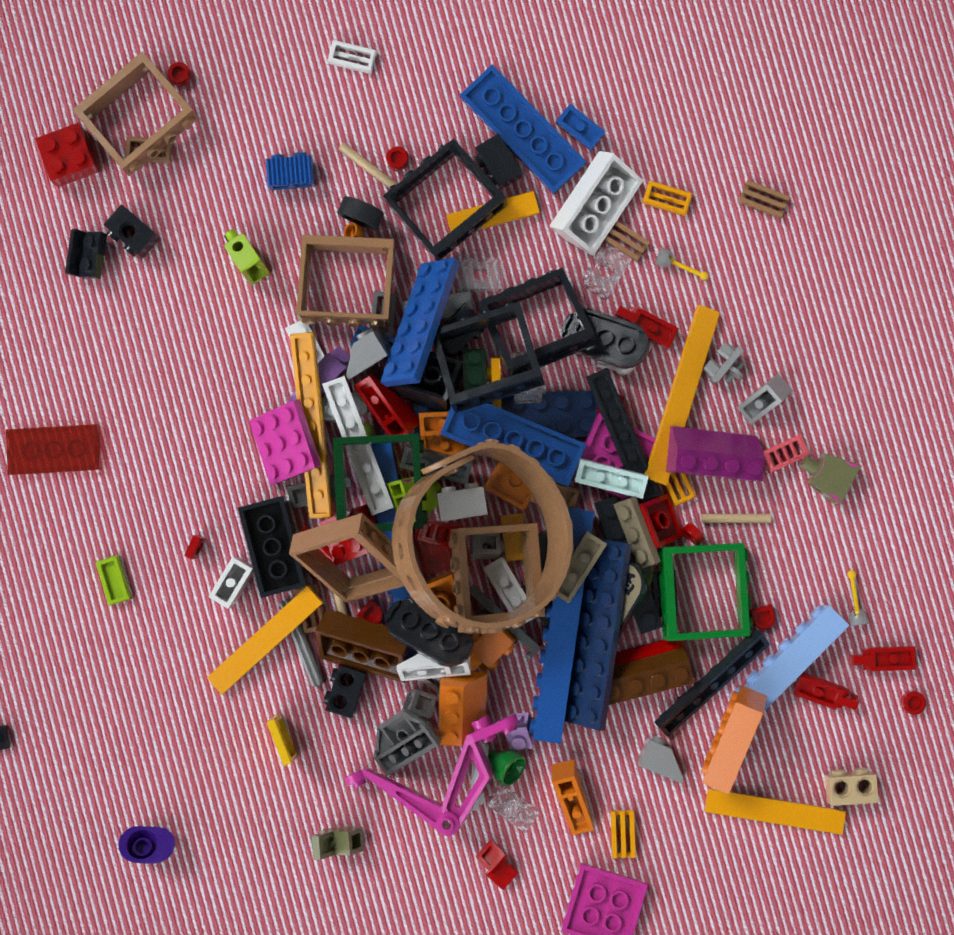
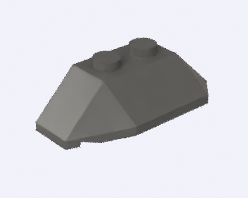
(403, 740)

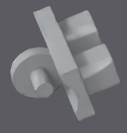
(730, 355)

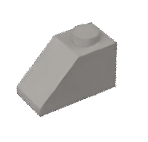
(764, 399)
(660, 759)

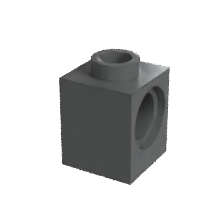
(420, 703)

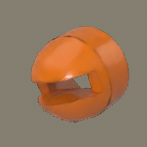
(353, 230)

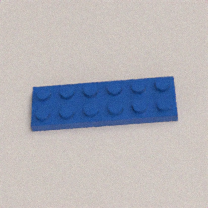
(522, 129)
(420, 322)
(553, 450)

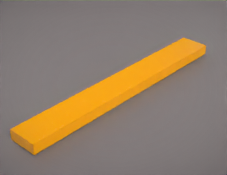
(682, 389)
(309, 392)

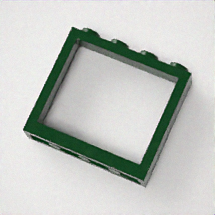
(339, 470)

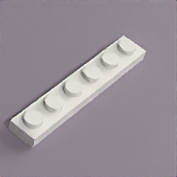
(360, 455)

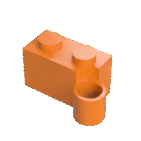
(490, 648)

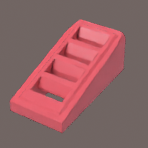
(769, 464)

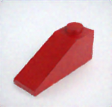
(387, 407)

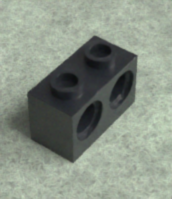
(350, 692)

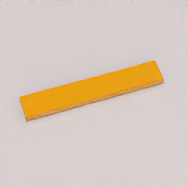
(265, 639)
(775, 811)

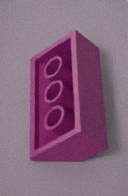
(715, 454)

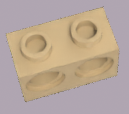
(851, 794)

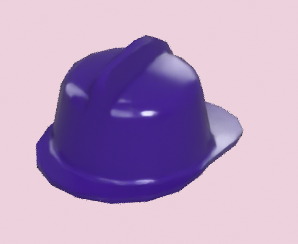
(146, 844)

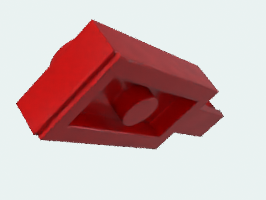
(654, 327)
(886, 658)
(824, 692)

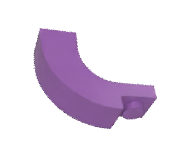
(330, 367)

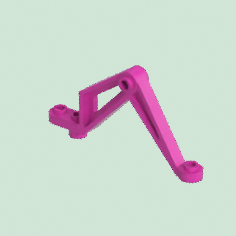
(430, 810)

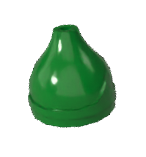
(507, 766)

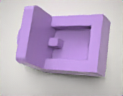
(520, 738)

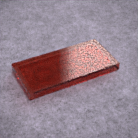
(53, 449)

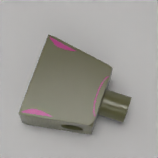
(830, 476)

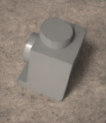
(492, 540)

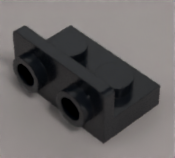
(86, 254)

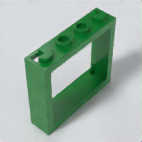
(667, 592)

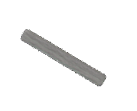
(305, 653)

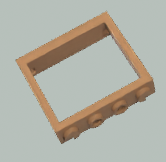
(112, 90)
(350, 245)
(305, 550)
(459, 565)

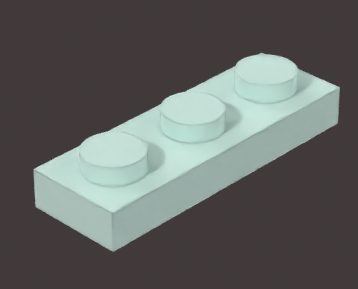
(611, 478)

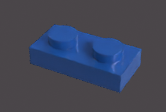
(580, 127)

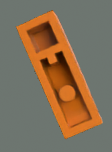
(572, 796)

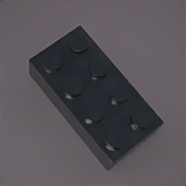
(269, 538)

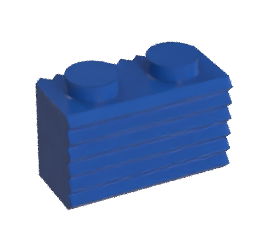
(290, 171)

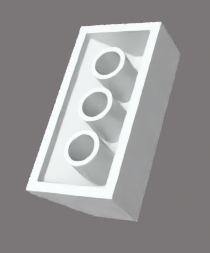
(596, 202)

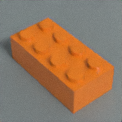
(733, 738)

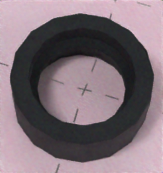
(360, 213)

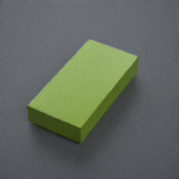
(113, 580)

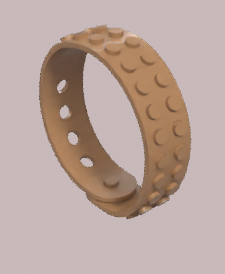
(558, 528)

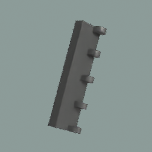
(518, 632)

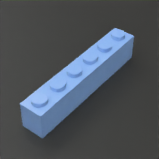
(796, 653)

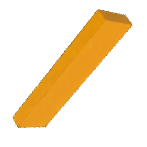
(518, 208)

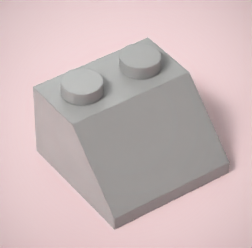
(367, 351)

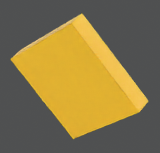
(282, 739)

